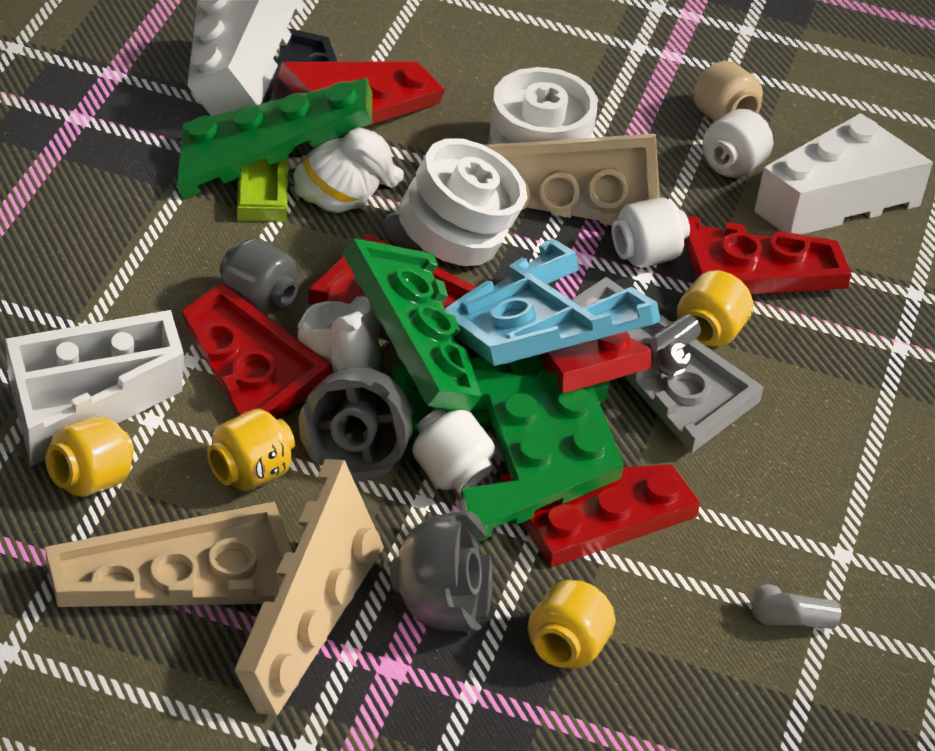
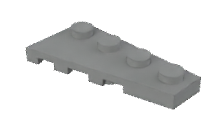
(698, 400)

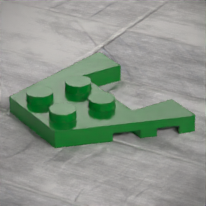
(551, 445)

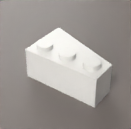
(236, 50)
(840, 176)
(91, 372)

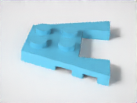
(531, 318)

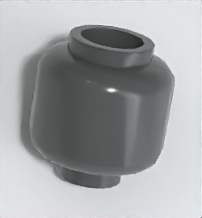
(260, 274)

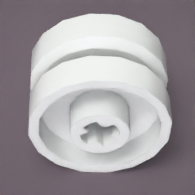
(542, 107)
(462, 202)

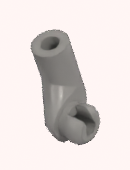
(785, 609)

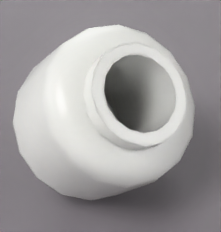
(737, 143)
(650, 232)
(453, 449)

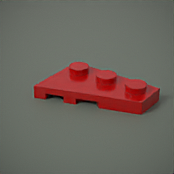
(768, 263)
(251, 354)

